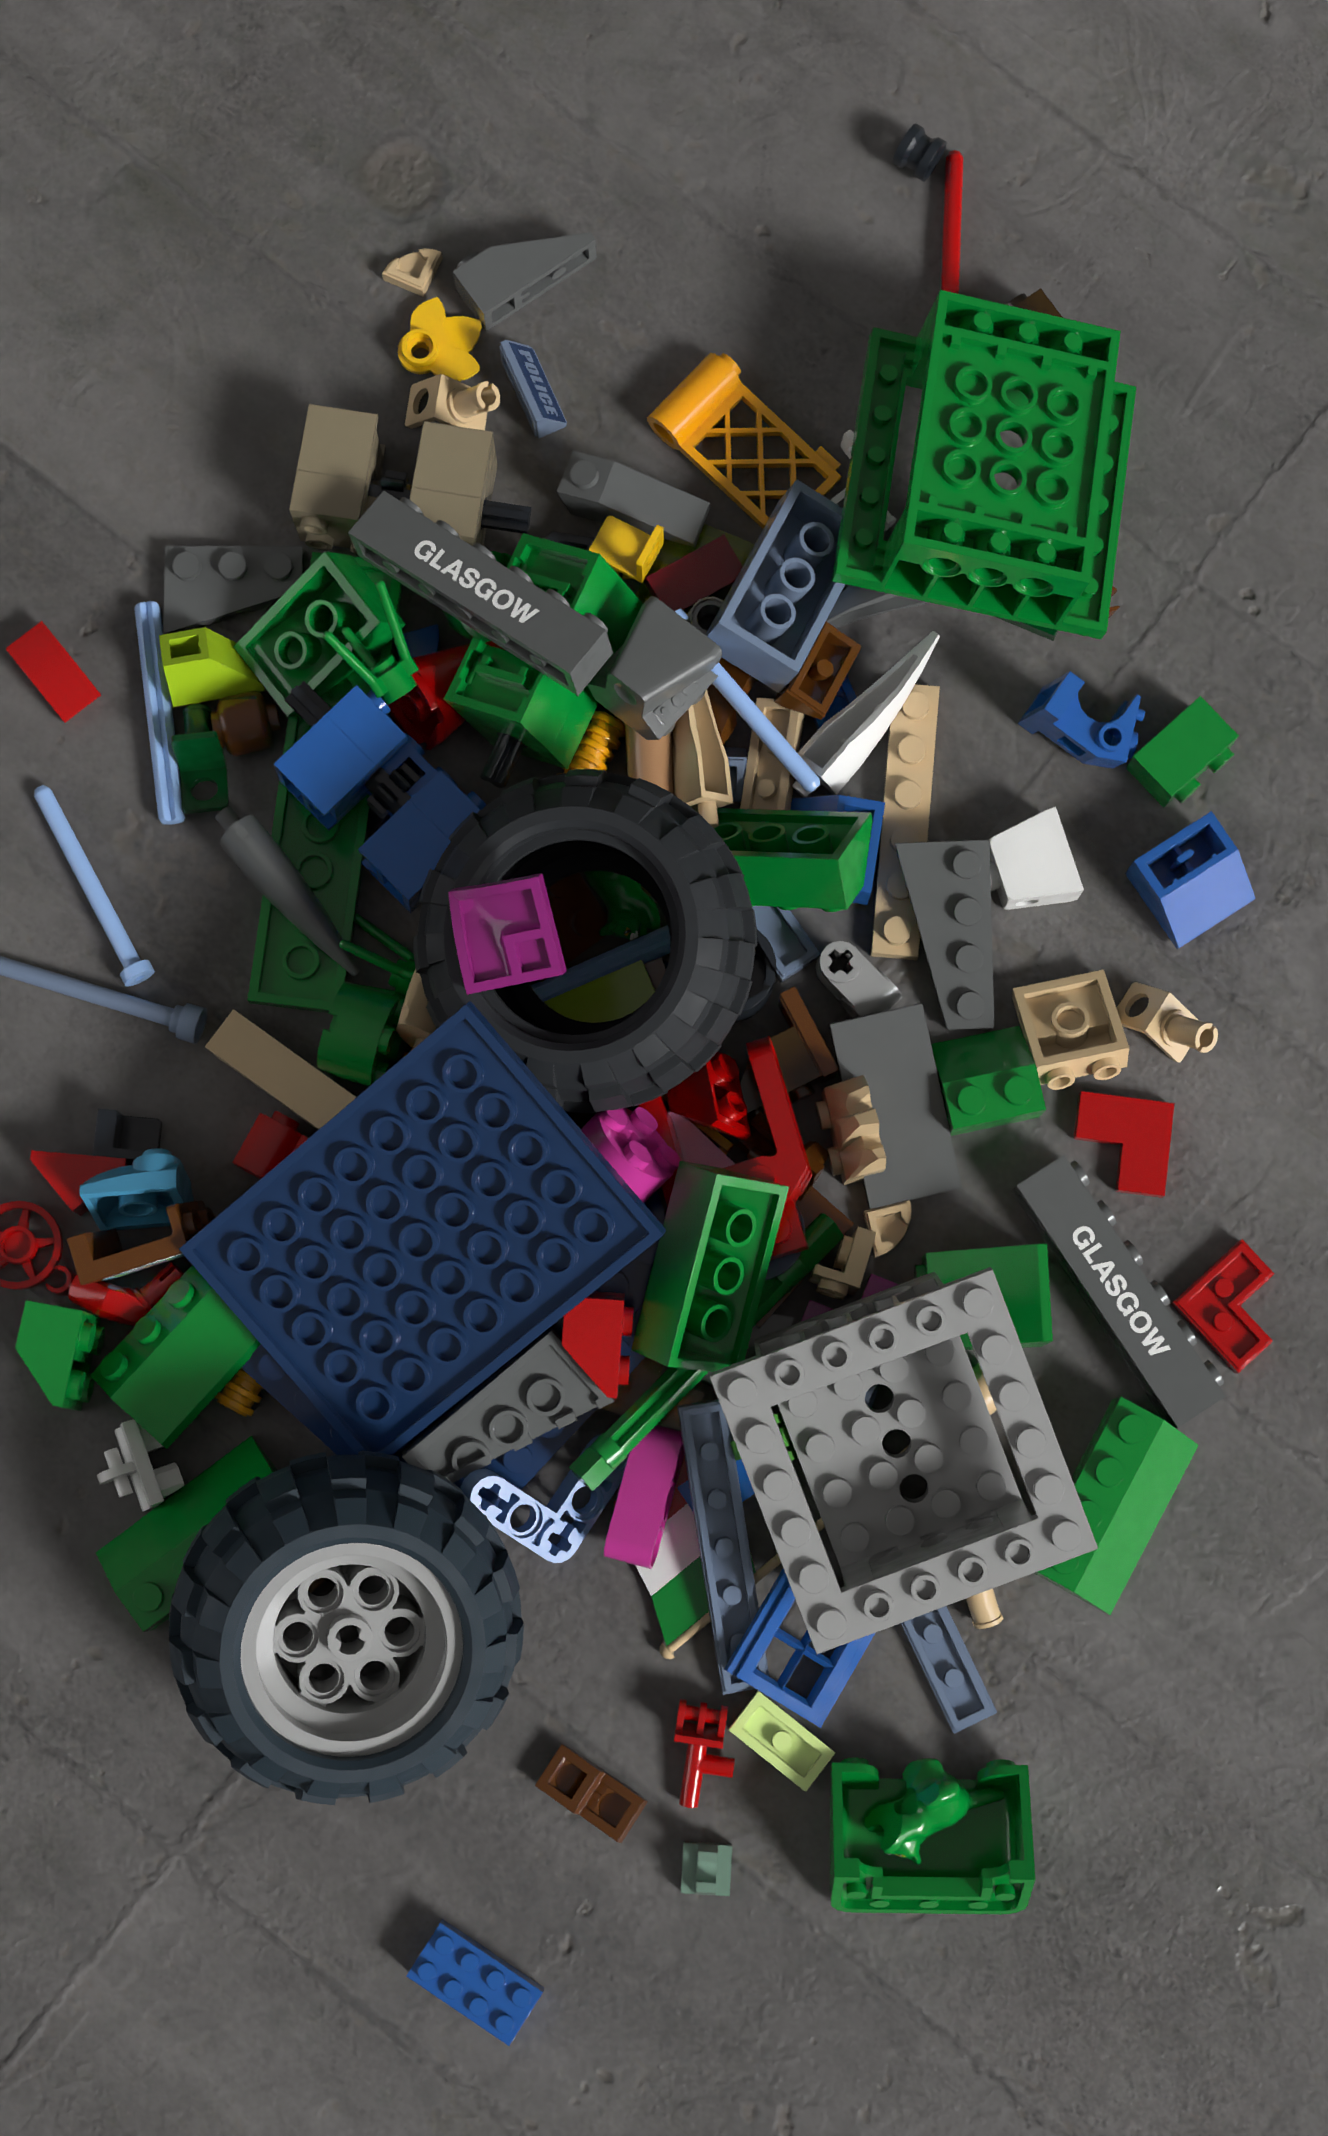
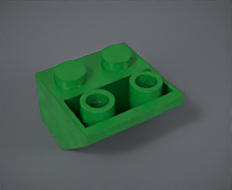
(59, 1351)

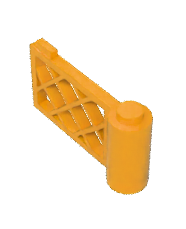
(702, 403)

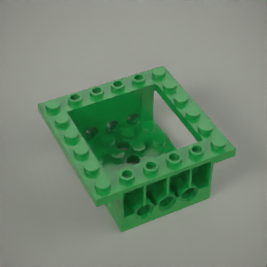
(963, 539)

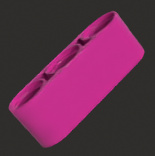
(645, 1498)

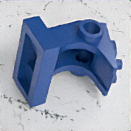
(1061, 719)

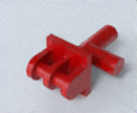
(698, 1738)

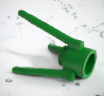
(388, 677)
(401, 971)

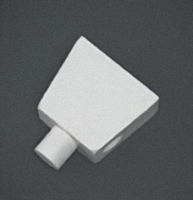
(1034, 864)

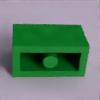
(1182, 752)

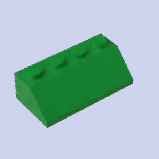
(799, 855)
(709, 1268)
(176, 1358)
(1124, 1492)
(150, 1553)

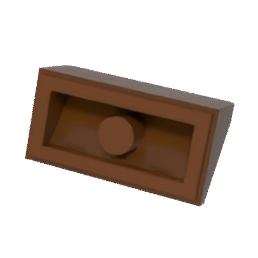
(821, 674)

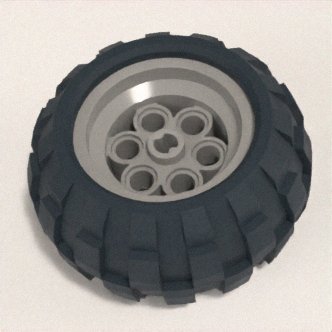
(343, 1523)

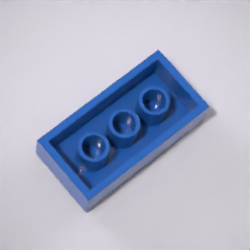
(475, 1982)

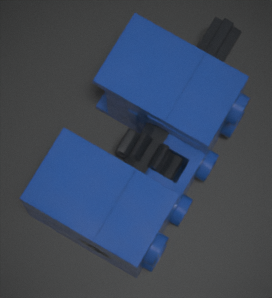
(363, 752)

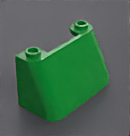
(964, 1869)

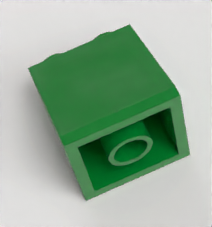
(1021, 1276)

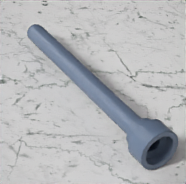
(185, 1021)

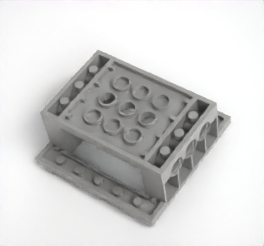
(895, 1550)

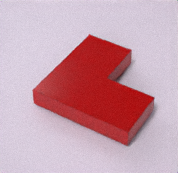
(1139, 1128)
(1215, 1308)

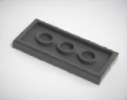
(905, 1090)

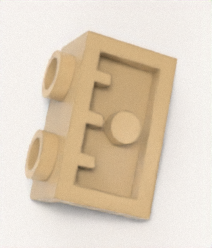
(851, 1259)

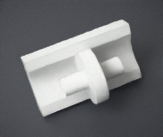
(149, 1484)

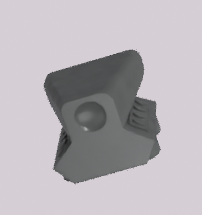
(656, 671)

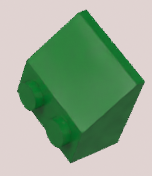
(988, 1080)

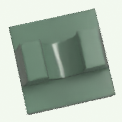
(706, 1868)

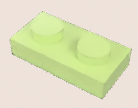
(781, 1741)

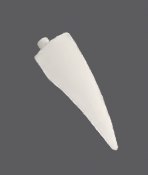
(852, 733)

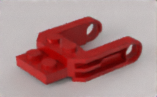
(787, 1167)

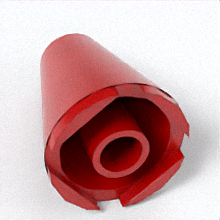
(423, 710)

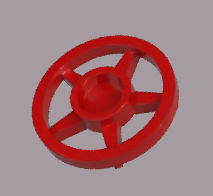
(21, 1245)

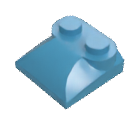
(137, 1193)

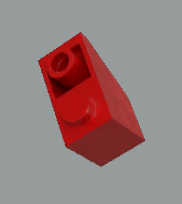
(713, 1098)
(594, 1339)

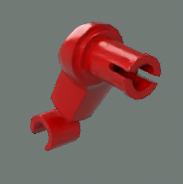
(117, 1302)

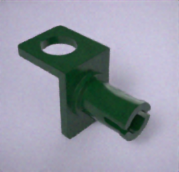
(200, 760)

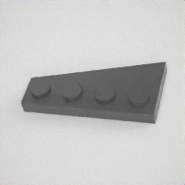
(953, 915)
(516, 1404)

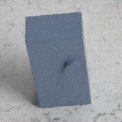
(782, 590)

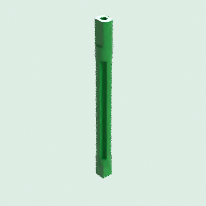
(675, 1383)

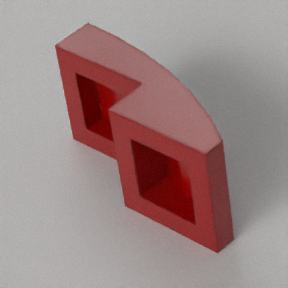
(53, 671)

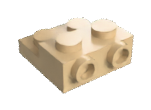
(1072, 1028)

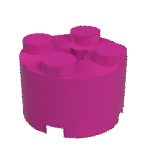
(633, 1148)

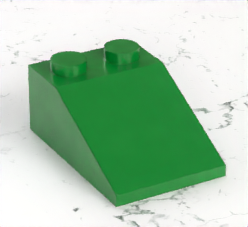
(289, 640)

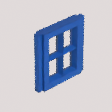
(758, 1638)

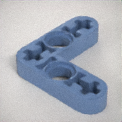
(542, 1518)

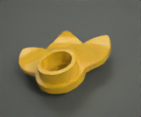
(446, 340)

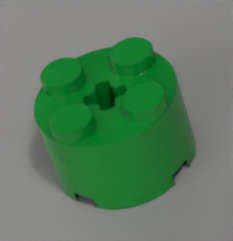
(361, 1034)

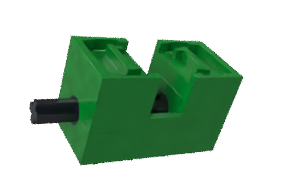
(514, 702)

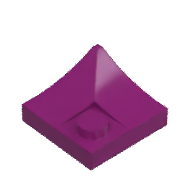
(505, 933)

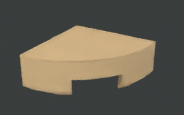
(414, 270)
(890, 1224)

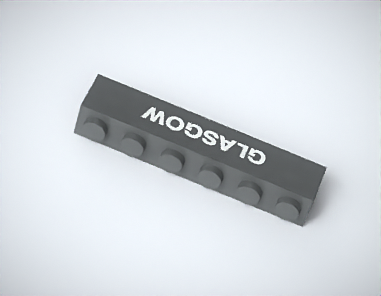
(482, 592)
(1118, 1292)

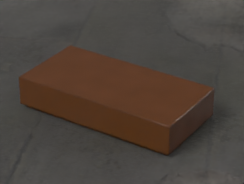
(798, 1016)

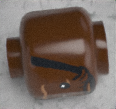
(246, 723)

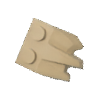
(853, 1130)

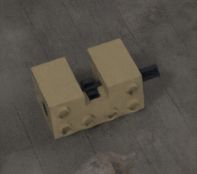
(343, 470)

